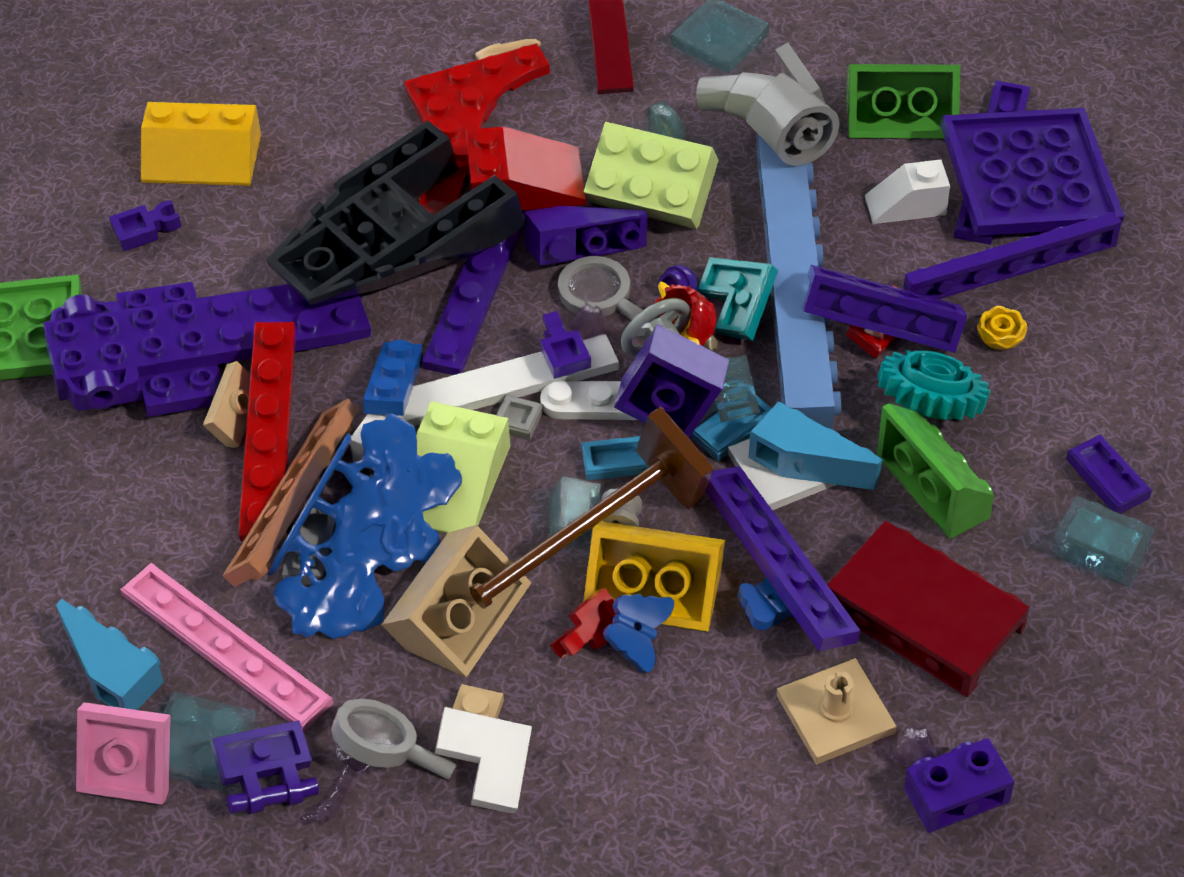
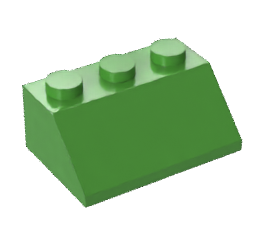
(900, 99)
(932, 471)

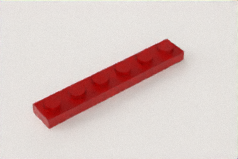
(267, 418)

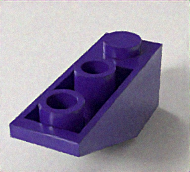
(580, 232)

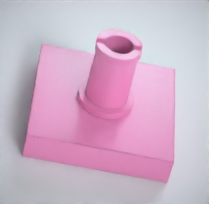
(123, 753)

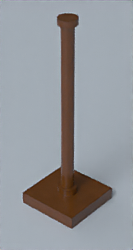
(669, 458)

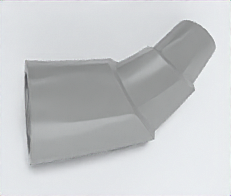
(778, 109)

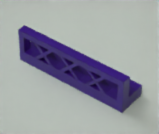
(884, 308)

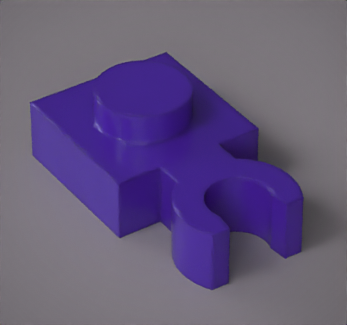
(140, 226)

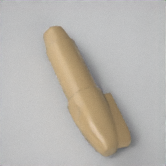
(501, 48)

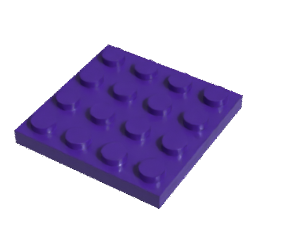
(1029, 170)

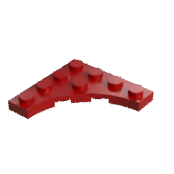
(469, 93)

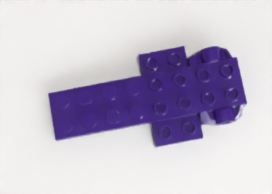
(168, 342)

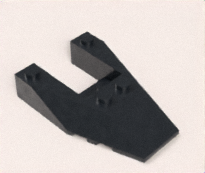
(380, 235)

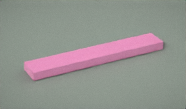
(227, 647)

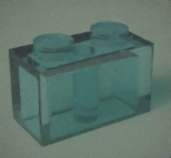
(1103, 541)

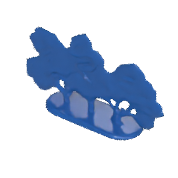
(374, 527)

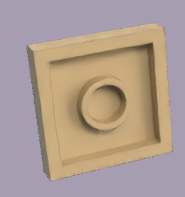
(836, 711)

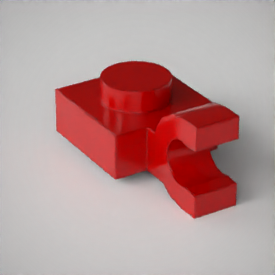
(589, 621)

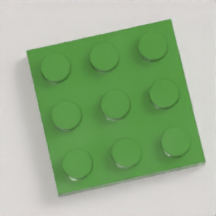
(22, 314)

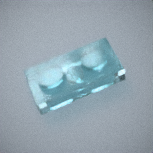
(738, 392)

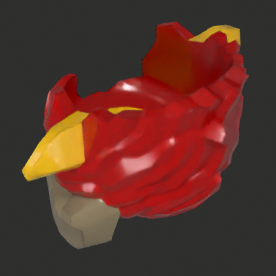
(703, 314)

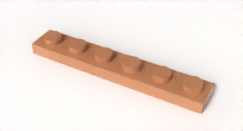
(288, 498)

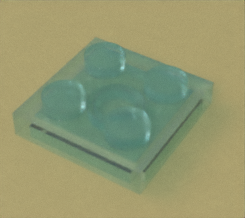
(720, 34)
(192, 729)

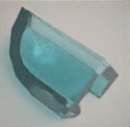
(665, 121)
(570, 500)

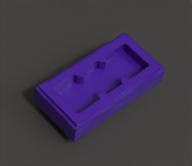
(1108, 474)

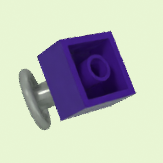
(668, 368)

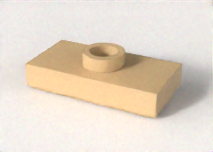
(230, 406)

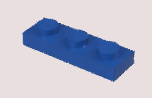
(393, 378)

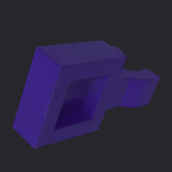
(563, 351)

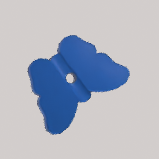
(762, 605)
(646, 615)

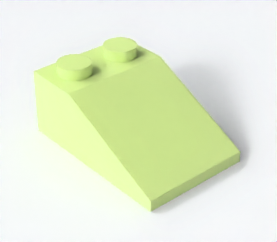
(479, 450)

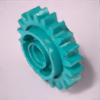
(933, 384)

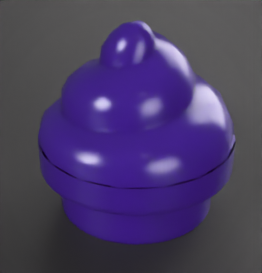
(679, 275)

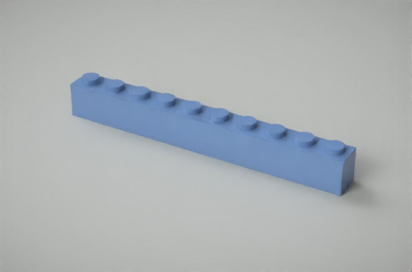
(790, 246)

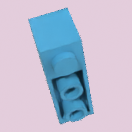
(808, 451)
(115, 668)

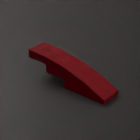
(610, 46)

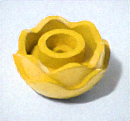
(1001, 328)

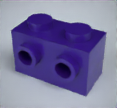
(958, 784)

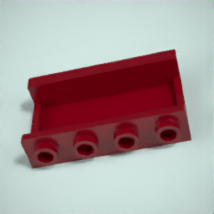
(927, 606)

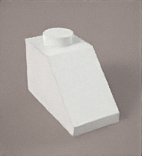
(910, 193)

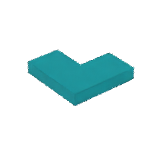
(746, 292)

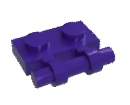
(261, 754)

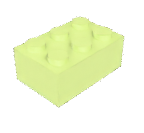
(651, 174)

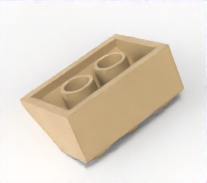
(437, 610)

